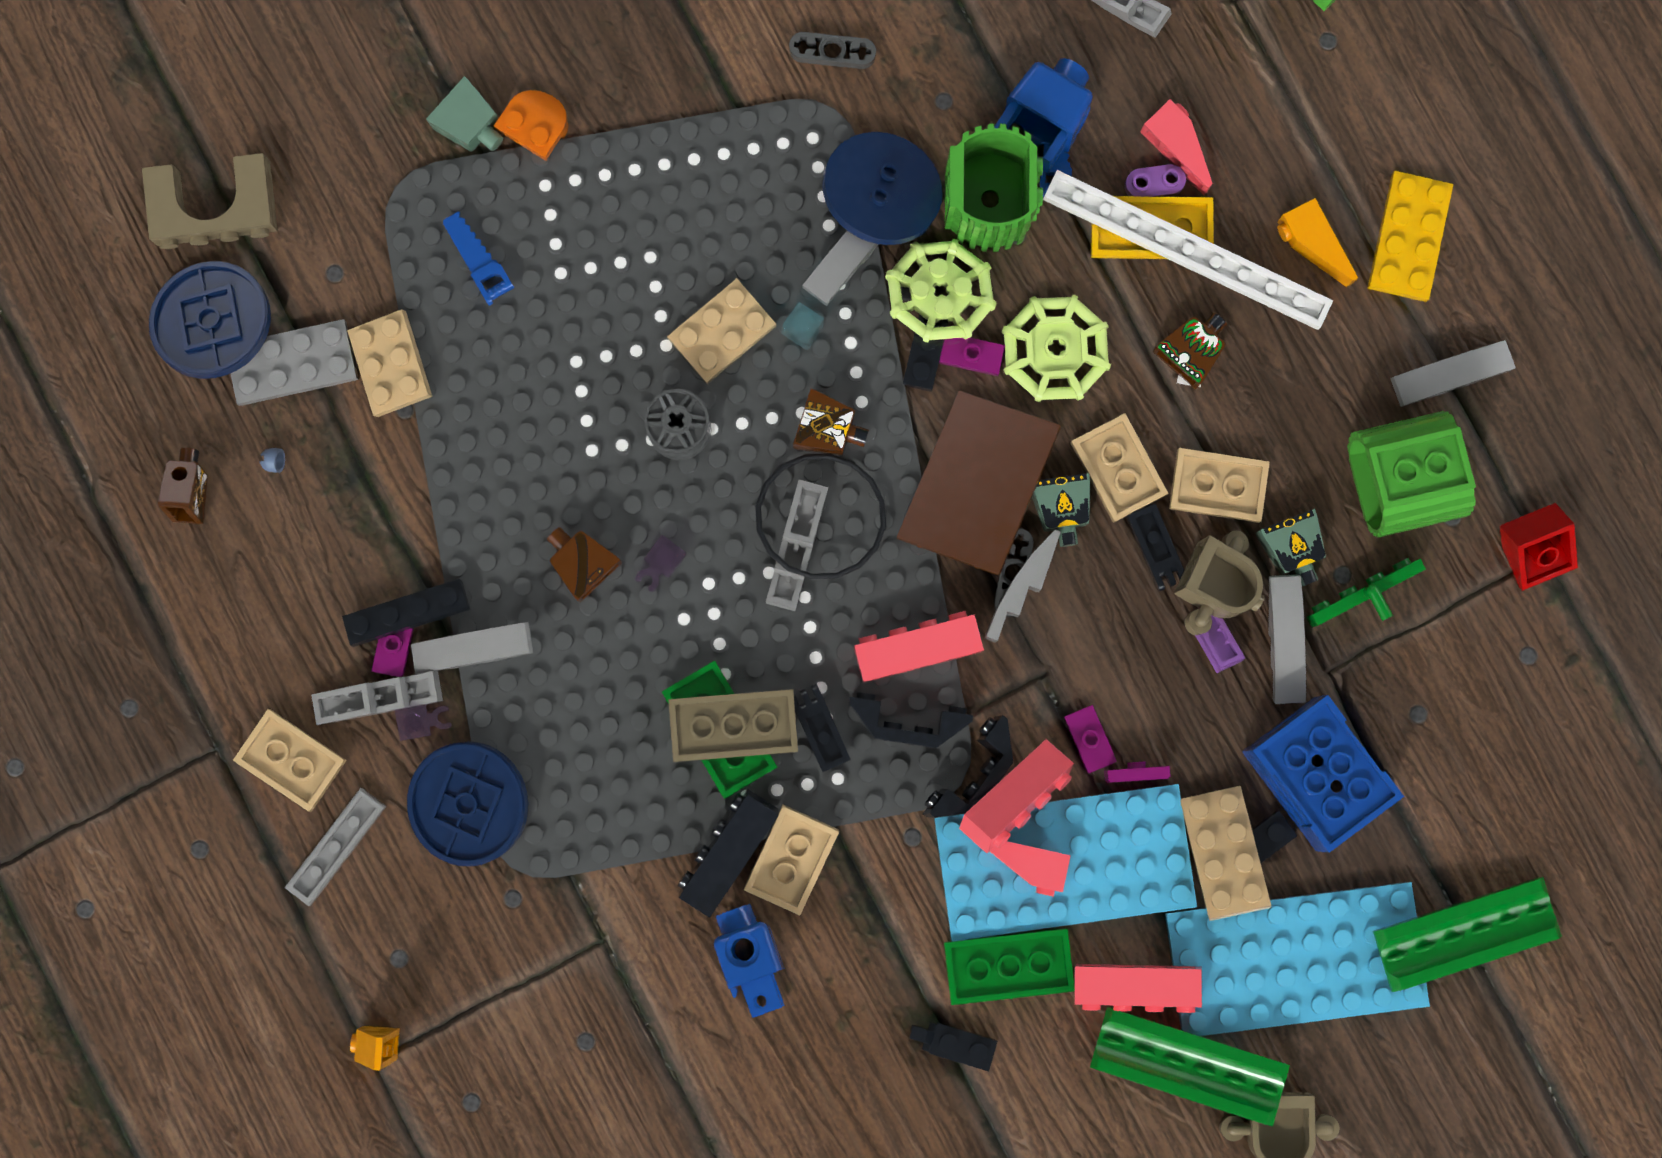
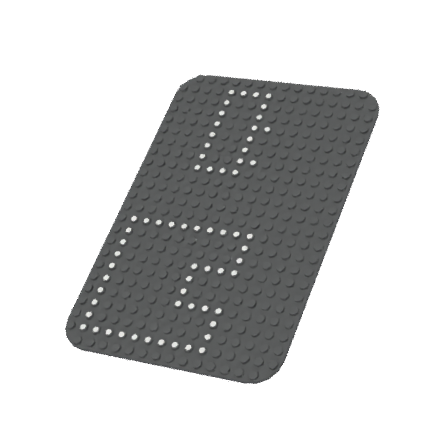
(547, 431)

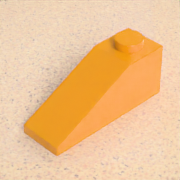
(1314, 239)
(375, 1046)

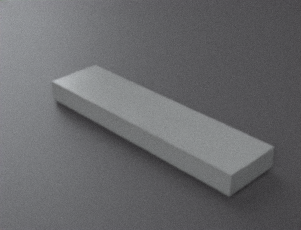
(335, 847)

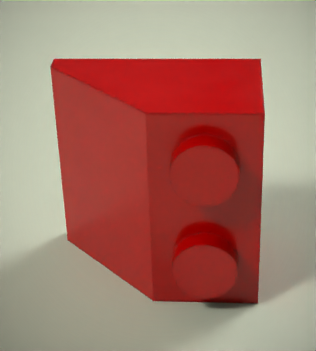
(1540, 545)

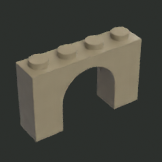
(250, 213)

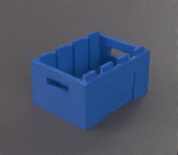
(1304, 791)

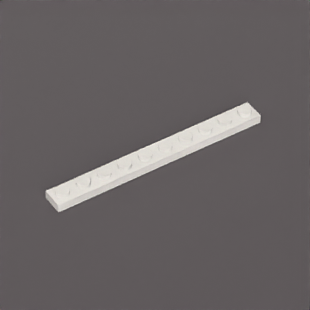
(1188, 250)

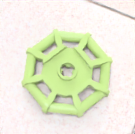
(945, 274)
(1043, 360)

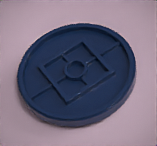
(882, 188)
(209, 319)
(467, 803)

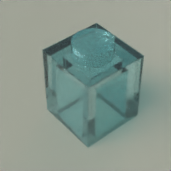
(802, 325)

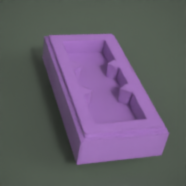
(1220, 646)

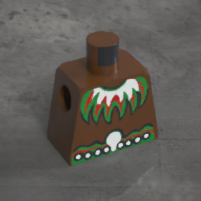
(1193, 348)

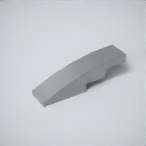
(1143, 14)
(838, 267)
(1452, 373)
(797, 544)
(1029, 577)
(1287, 639)
(472, 648)
(377, 697)

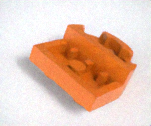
(534, 122)

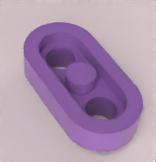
(1155, 181)

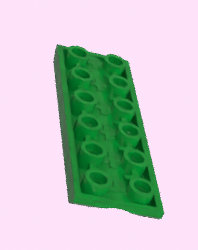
(1467, 934)
(1190, 1066)

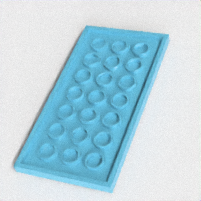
(1123, 863)
(1294, 960)

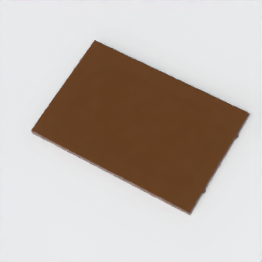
(979, 482)

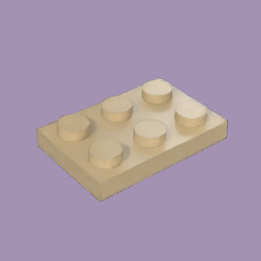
(721, 331)
(389, 363)
(1119, 467)
(1219, 485)
(289, 760)
(791, 859)

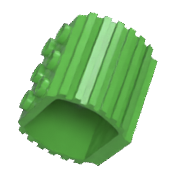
(997, 163)
(1411, 473)

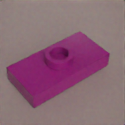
(972, 355)
(393, 653)
(1090, 739)
(1136, 772)

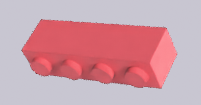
(918, 648)
(1016, 796)
(1138, 986)

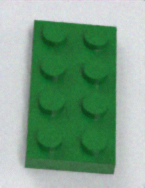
(727, 773)
(1009, 966)

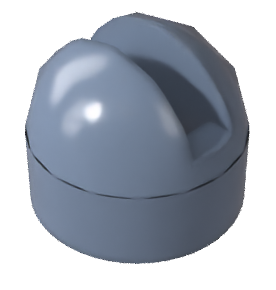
(273, 460)

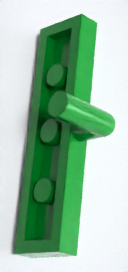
(1376, 585)

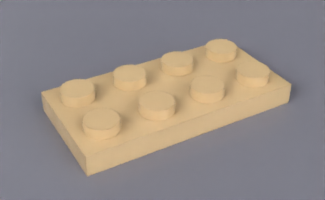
(1225, 853)

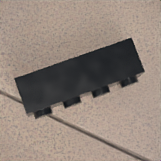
(728, 852)

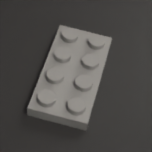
(297, 363)

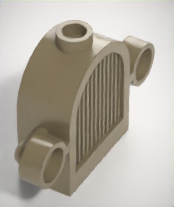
(1219, 581)
(1292, 1131)

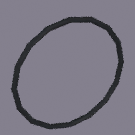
(820, 575)

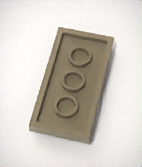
(733, 725)

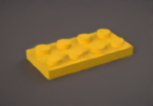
(1187, 213)
(1410, 236)

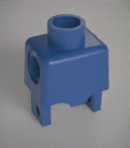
(1050, 106)
(757, 973)

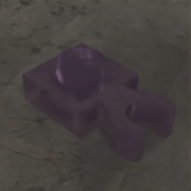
(663, 559)
(416, 723)

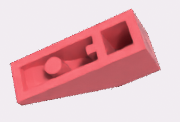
(1176, 139)
(1036, 866)

